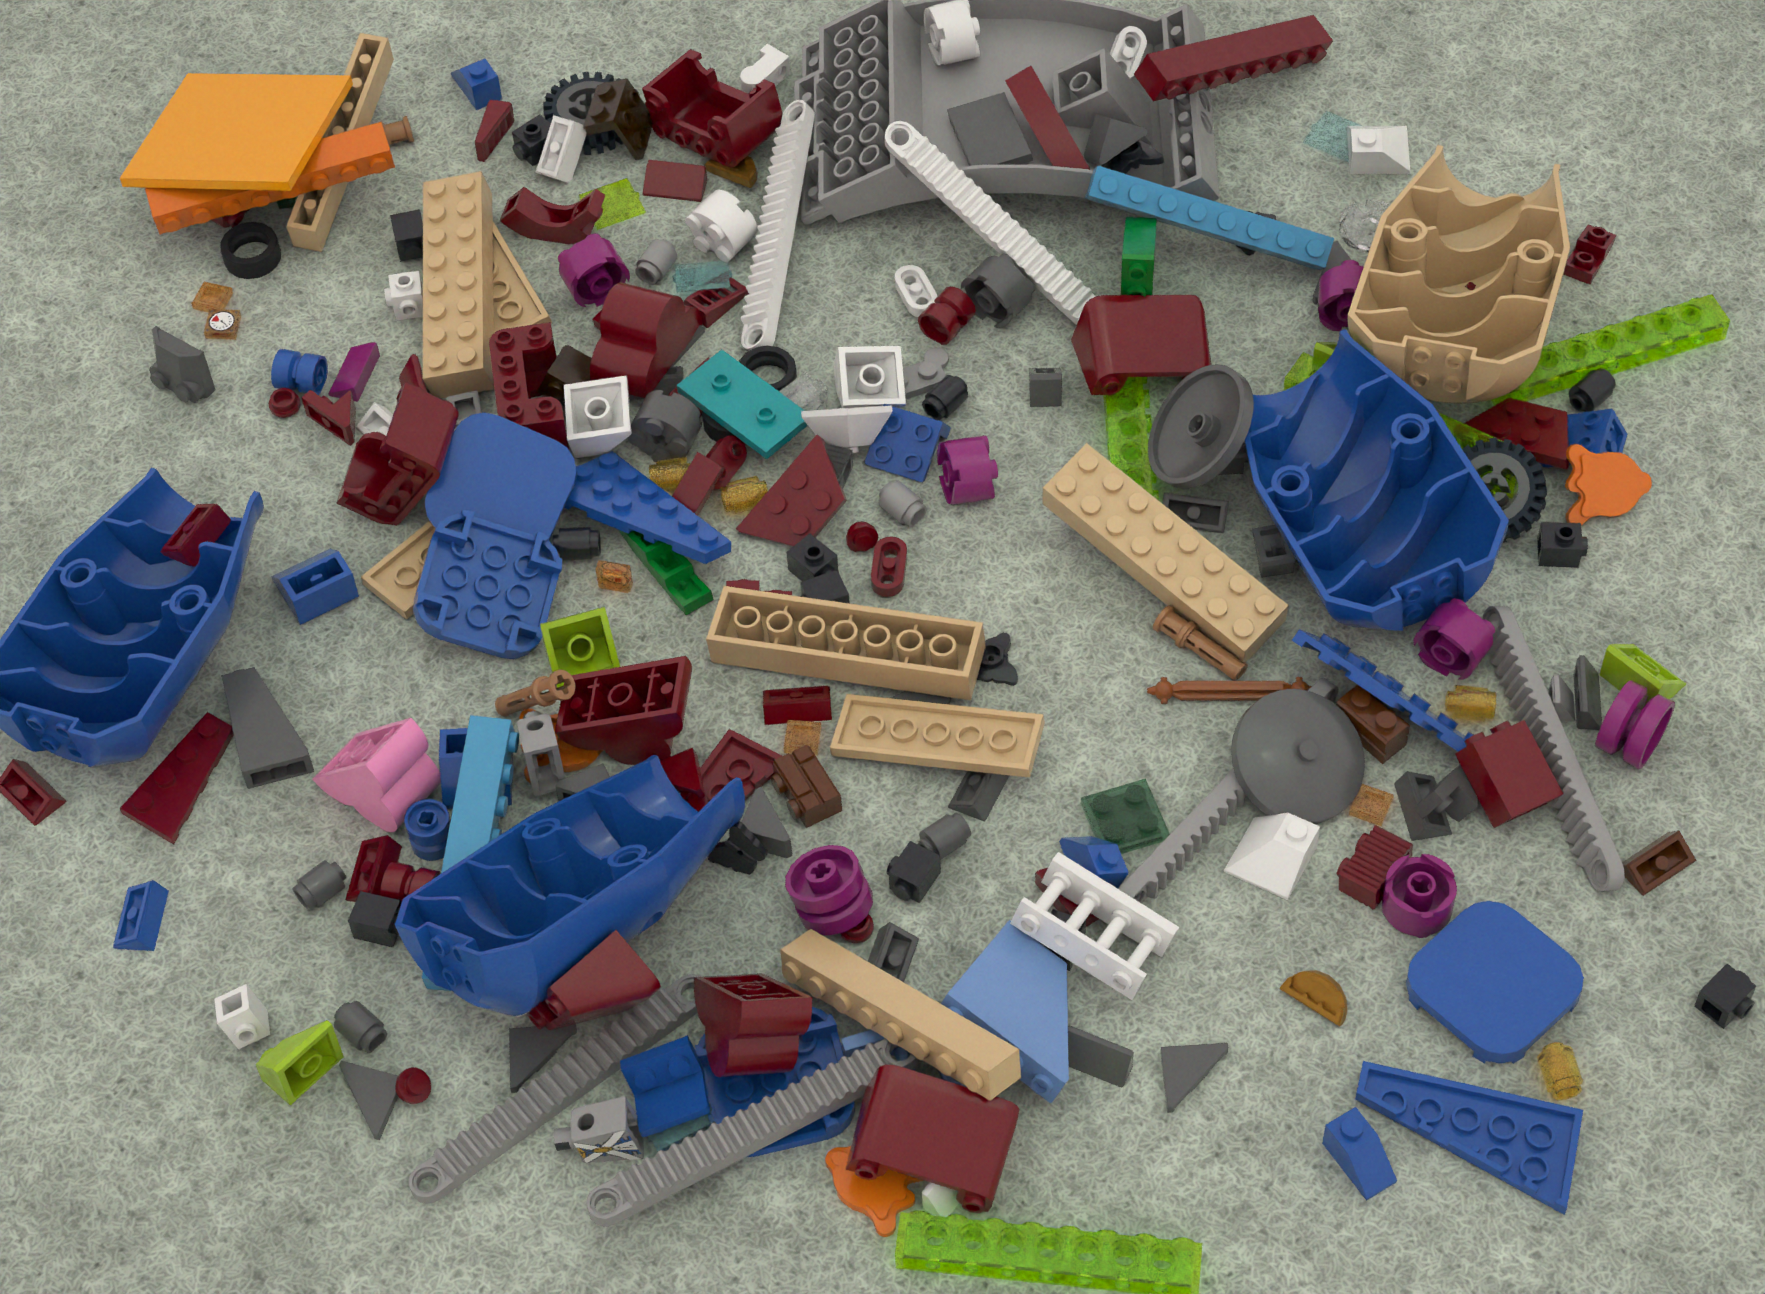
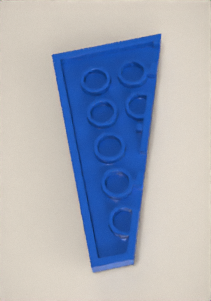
(630, 501)
(1382, 686)
(1500, 1132)

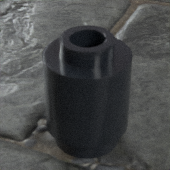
(1591, 390)
(945, 397)
(577, 543)

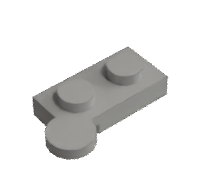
(926, 374)

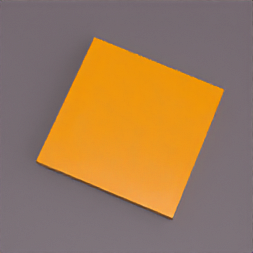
(237, 132)

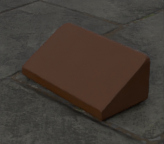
(1658, 862)

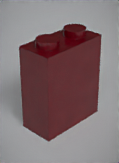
(1508, 772)

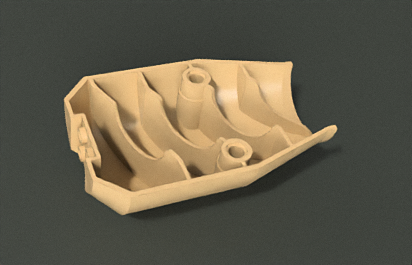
(1414, 296)

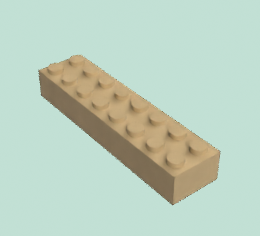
(457, 285)
(1164, 553)
(846, 642)

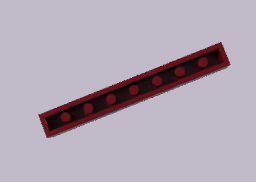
(1233, 58)

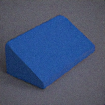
(141, 917)

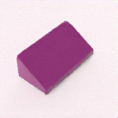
(355, 371)

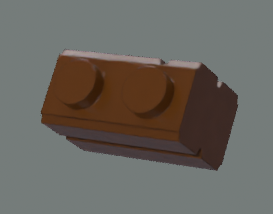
(1376, 724)
(806, 786)

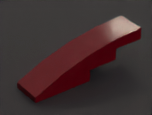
(1045, 120)

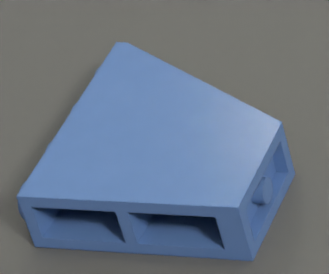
(1022, 998)

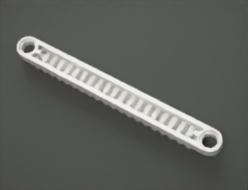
(989, 220)
(777, 226)

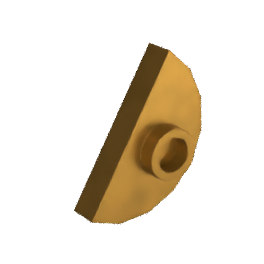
(744, 173)
(1319, 993)

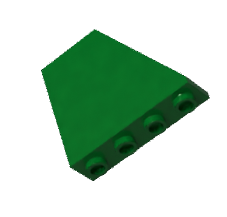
(1138, 256)

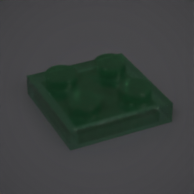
(1126, 816)

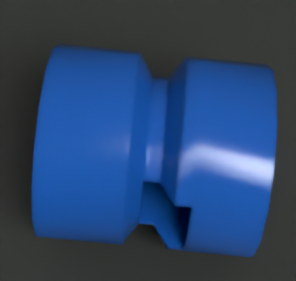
(294, 371)
(428, 828)

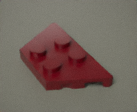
(1534, 426)
(799, 500)

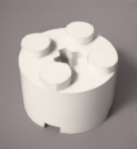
(952, 32)
(721, 225)

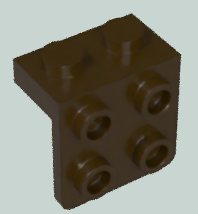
(620, 109)
(568, 368)

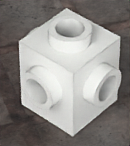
(405, 295)

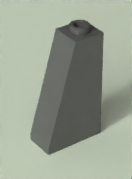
(263, 735)

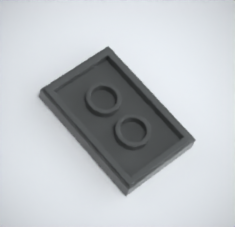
(989, 132)

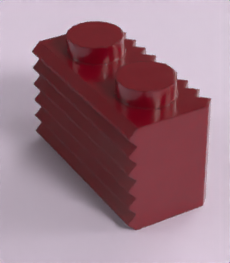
(1366, 871)

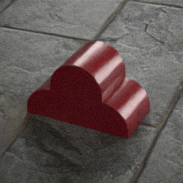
(641, 336)
(627, 709)
(751, 1023)

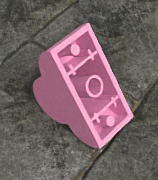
(382, 773)

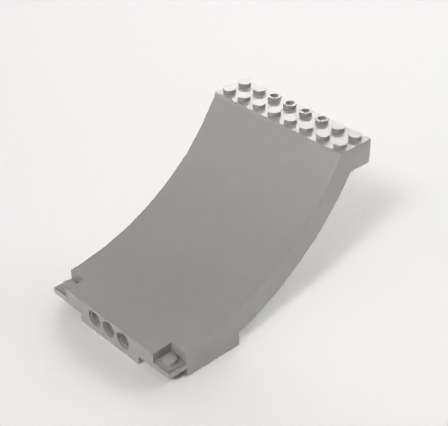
(880, 71)

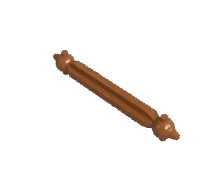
(1220, 690)

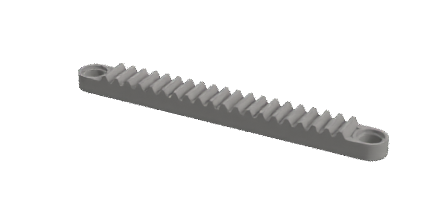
(1535, 706)
(1196, 828)
(554, 1091)
(741, 1134)

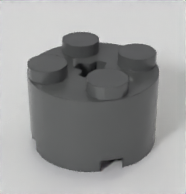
(998, 289)
(665, 426)

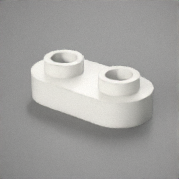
(1125, 56)
(918, 292)

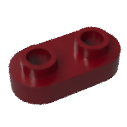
(723, 455)
(889, 568)

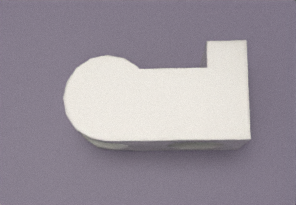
(771, 66)

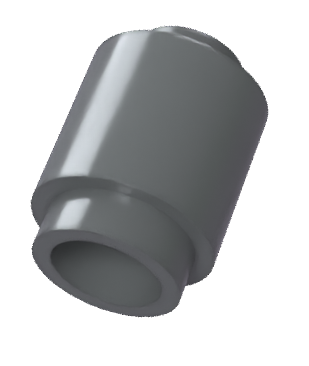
(945, 835)
(319, 884)
(359, 1026)

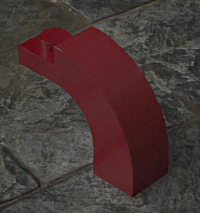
(552, 222)

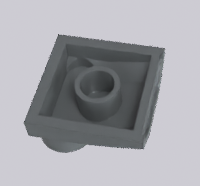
(180, 368)

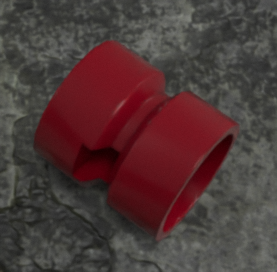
(946, 316)
(402, 880)

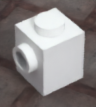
(242, 1016)

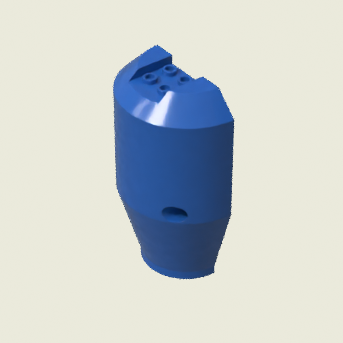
(1372, 493)
(119, 630)
(560, 885)

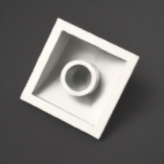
(1378, 150)
(869, 376)
(597, 415)
(848, 426)
(1274, 852)

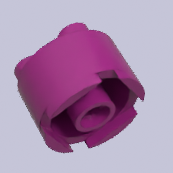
(592, 269)
(1336, 294)
(966, 470)
(1454, 639)
(1419, 895)

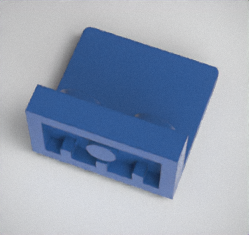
(1596, 431)
(906, 444)
(666, 1086)

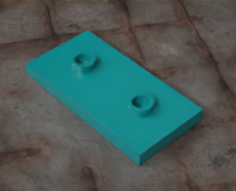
(743, 403)

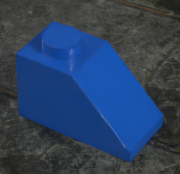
(478, 83)
(1096, 856)
(1359, 1153)

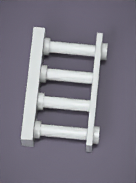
(1106, 903)

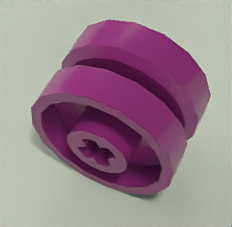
(1634, 724)
(829, 889)

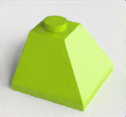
(300, 1061)

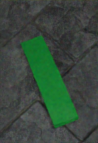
(671, 571)

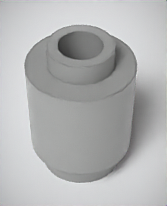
(656, 261)
(902, 503)

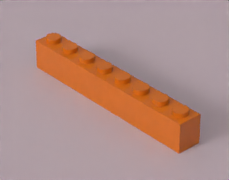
(334, 161)

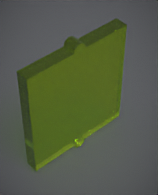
(619, 203)

